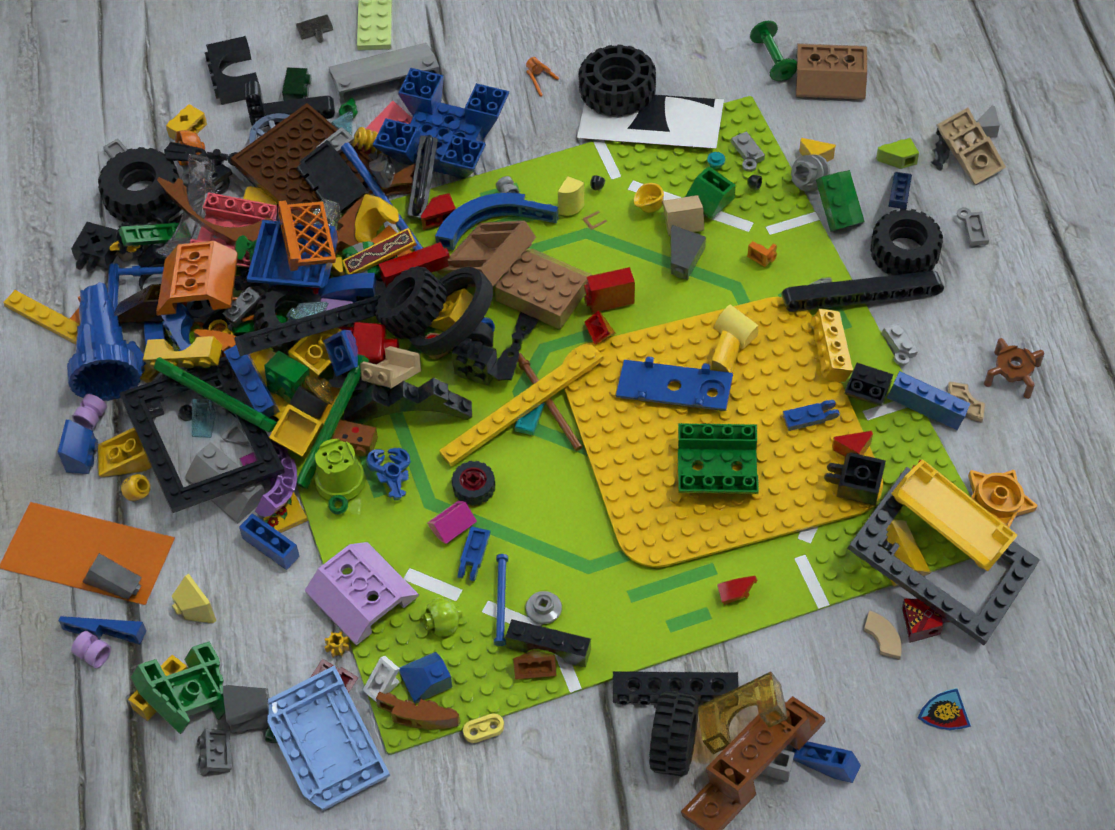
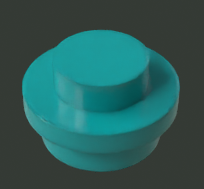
(716, 160)

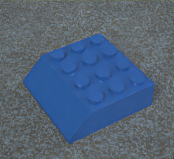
(271, 260)

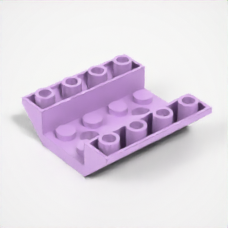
(346, 596)

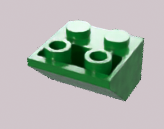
(713, 191)

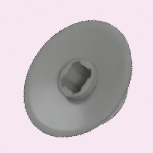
(543, 614)

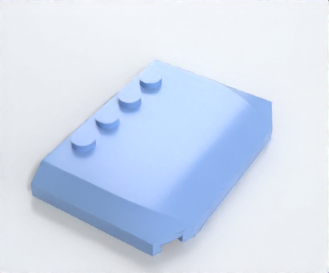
(325, 740)

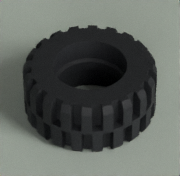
(906, 225)
(281, 298)
(411, 302)
(673, 733)

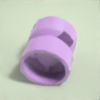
(89, 411)
(91, 649)

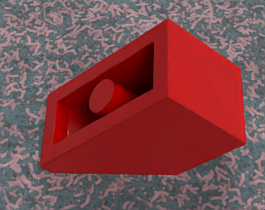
(437, 211)

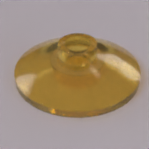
(320, 388)

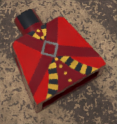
(921, 620)

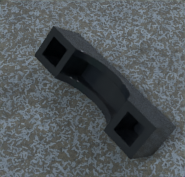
(569, 647)

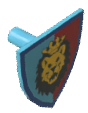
(945, 711)

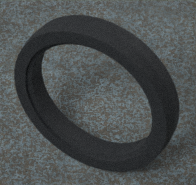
(468, 321)

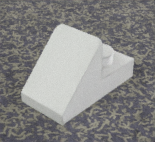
(382, 678)

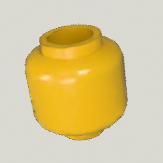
(135, 487)

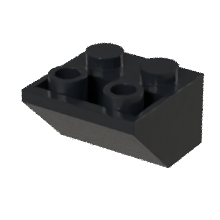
(869, 384)

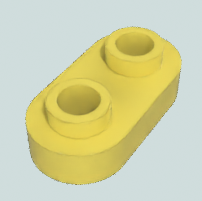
(482, 727)

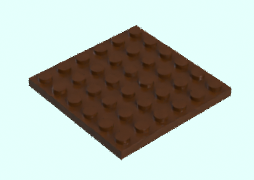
(276, 154)

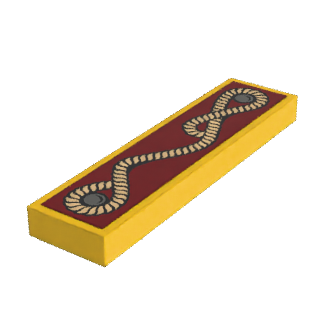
(379, 252)

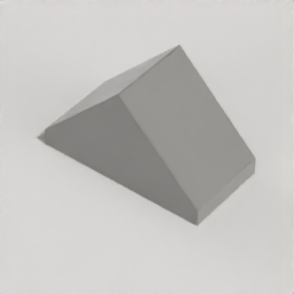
(990, 122)

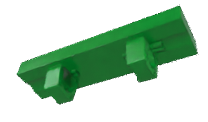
(149, 234)

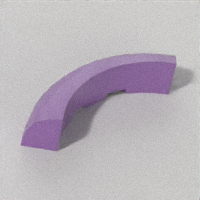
(281, 485)

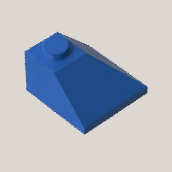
(342, 351)
(426, 677)

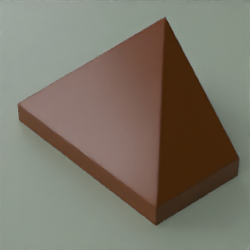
(534, 665)

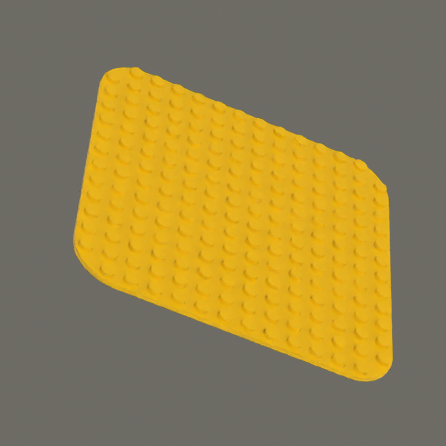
(636, 441)

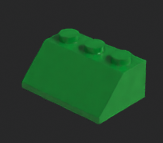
(840, 200)

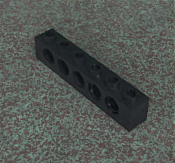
(666, 681)

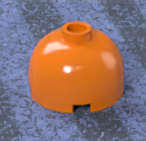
(188, 138)

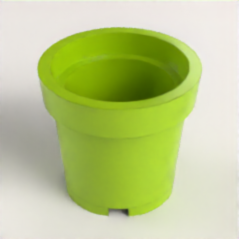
(343, 478)

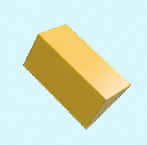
(312, 351)
(908, 550)

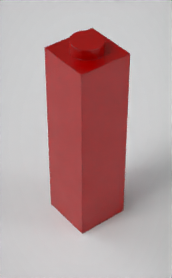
(430, 257)

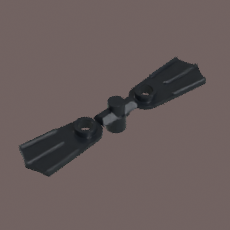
(180, 152)
(505, 366)

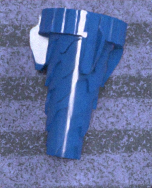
(102, 358)

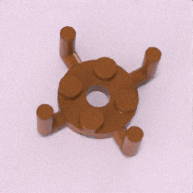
(1011, 372)

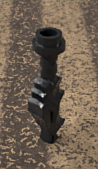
(941, 152)

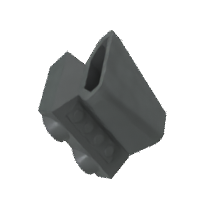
(246, 708)

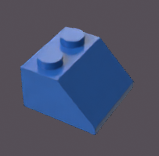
(77, 448)

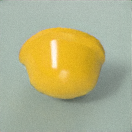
(649, 197)

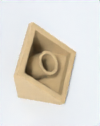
(684, 213)

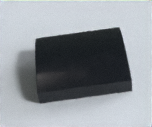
(339, 380)

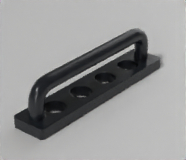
(429, 145)
(165, 213)

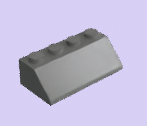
(212, 462)

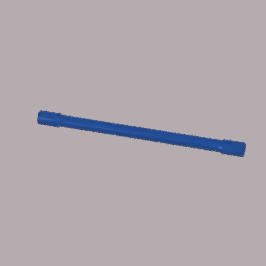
(352, 156)

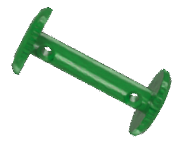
(764, 33)

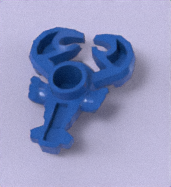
(390, 471)

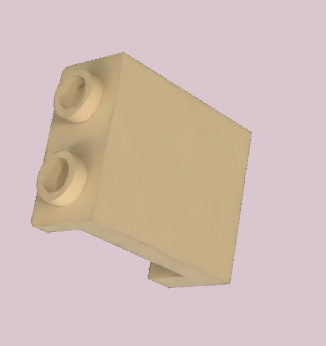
(396, 368)

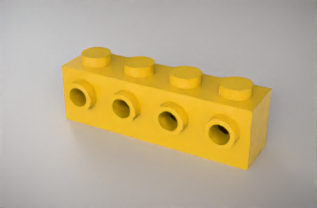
(831, 345)

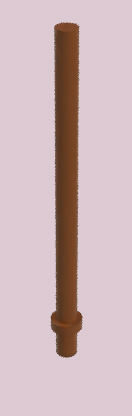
(525, 365)

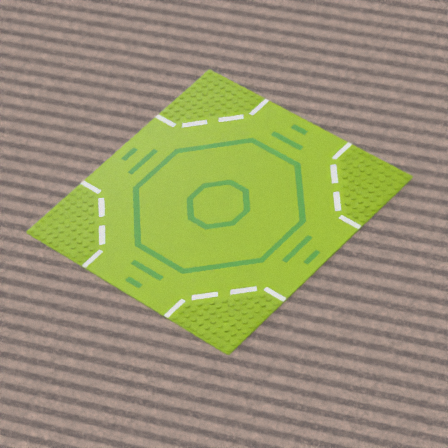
(546, 493)

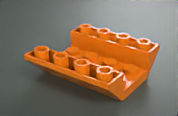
(210, 273)

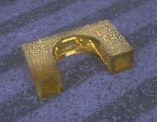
(718, 713)

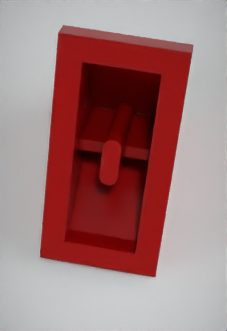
(852, 443)

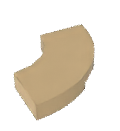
(976, 408)
(885, 635)

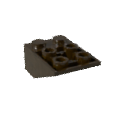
(140, 306)

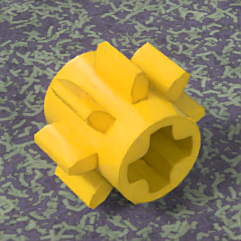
(337, 638)

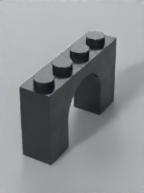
(221, 55)

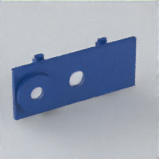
(650, 380)

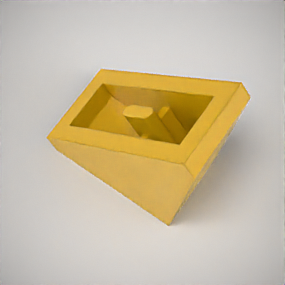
(810, 147)

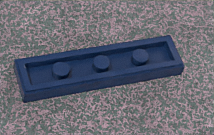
(900, 190)

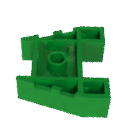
(184, 691)

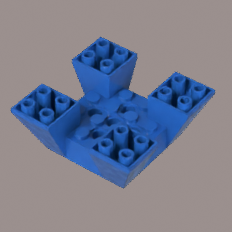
(457, 129)

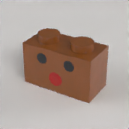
(361, 437)

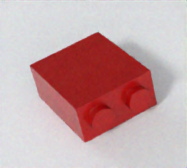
(610, 290)

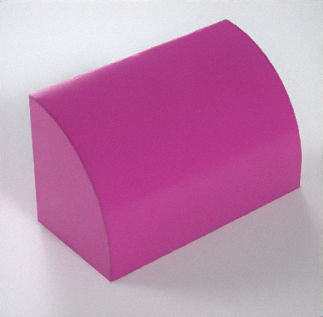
(452, 521)

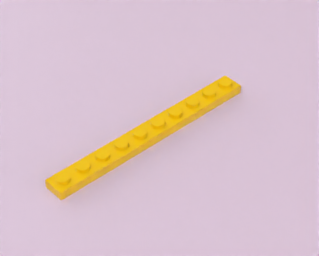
(55, 322)
(521, 405)

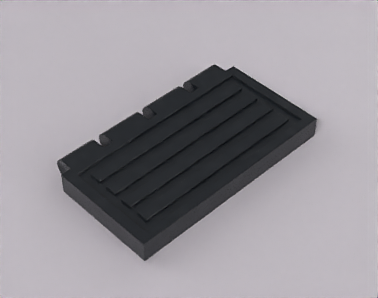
(331, 177)

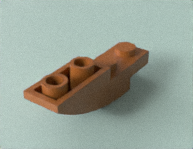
(424, 716)

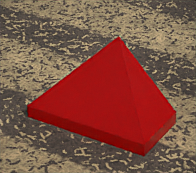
(599, 327)

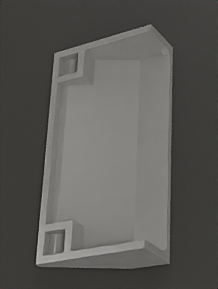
(382, 68)

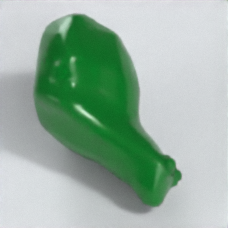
(350, 105)

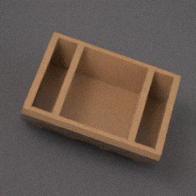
(491, 249)
(542, 287)

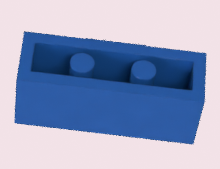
(269, 541)

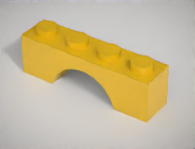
(202, 352)

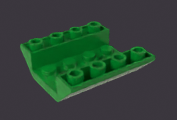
(717, 450)

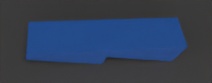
(126, 630)

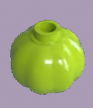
(442, 617)

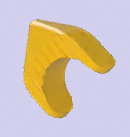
(371, 216)

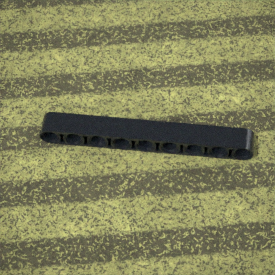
(862, 291)

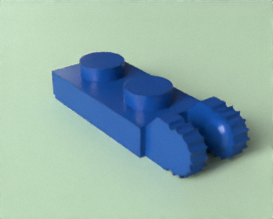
(810, 415)
(474, 551)

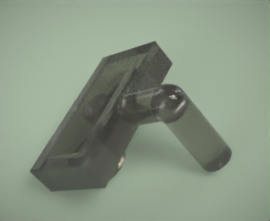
(314, 27)

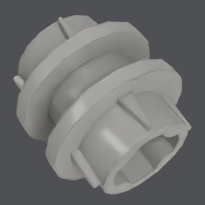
(807, 170)

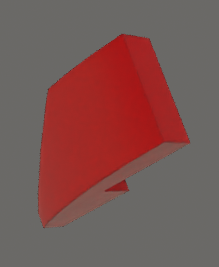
(736, 589)

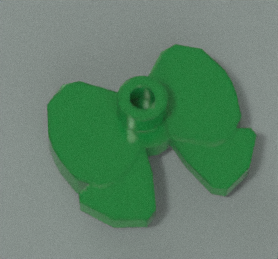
(243, 245)

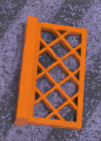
(291, 240)

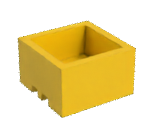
(296, 431)

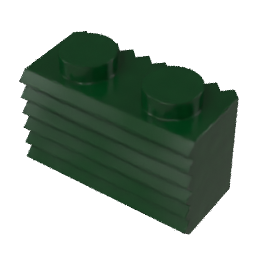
(296, 83)

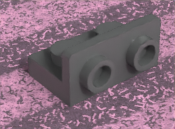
(242, 307)
(214, 751)

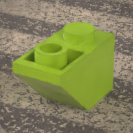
(898, 154)

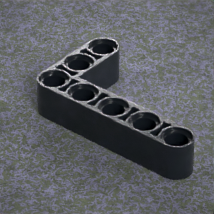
(257, 108)

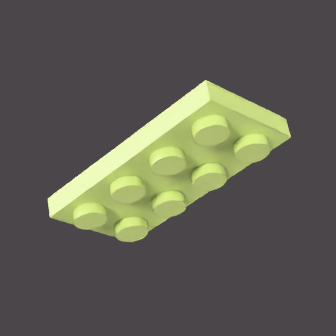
(374, 24)

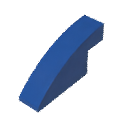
(349, 287)

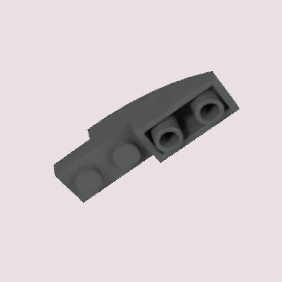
(382, 170)

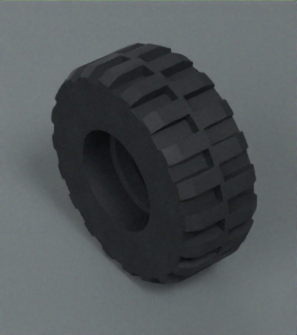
(617, 63)
(128, 169)

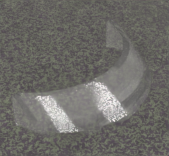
(199, 185)

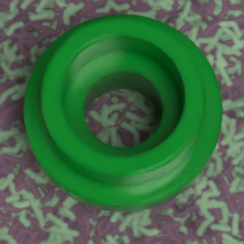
(338, 498)

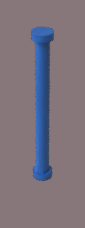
(500, 623)

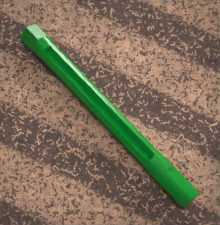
(214, 394)
(309, 467)

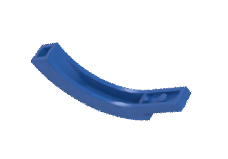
(490, 206)

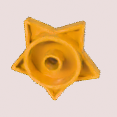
(1000, 495)

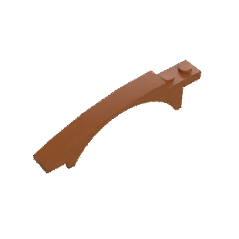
(178, 194)
(346, 224)

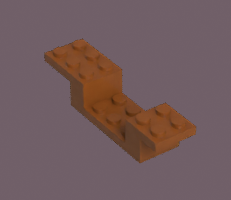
(743, 760)

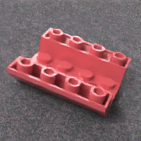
(233, 212)

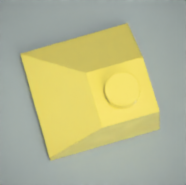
(192, 602)

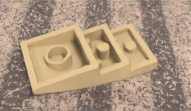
(971, 146)

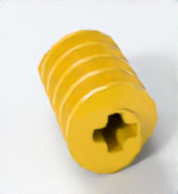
(365, 138)

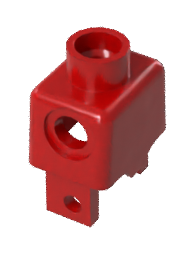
(371, 341)

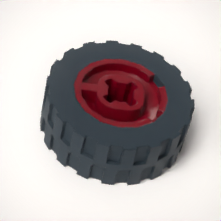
(473, 482)

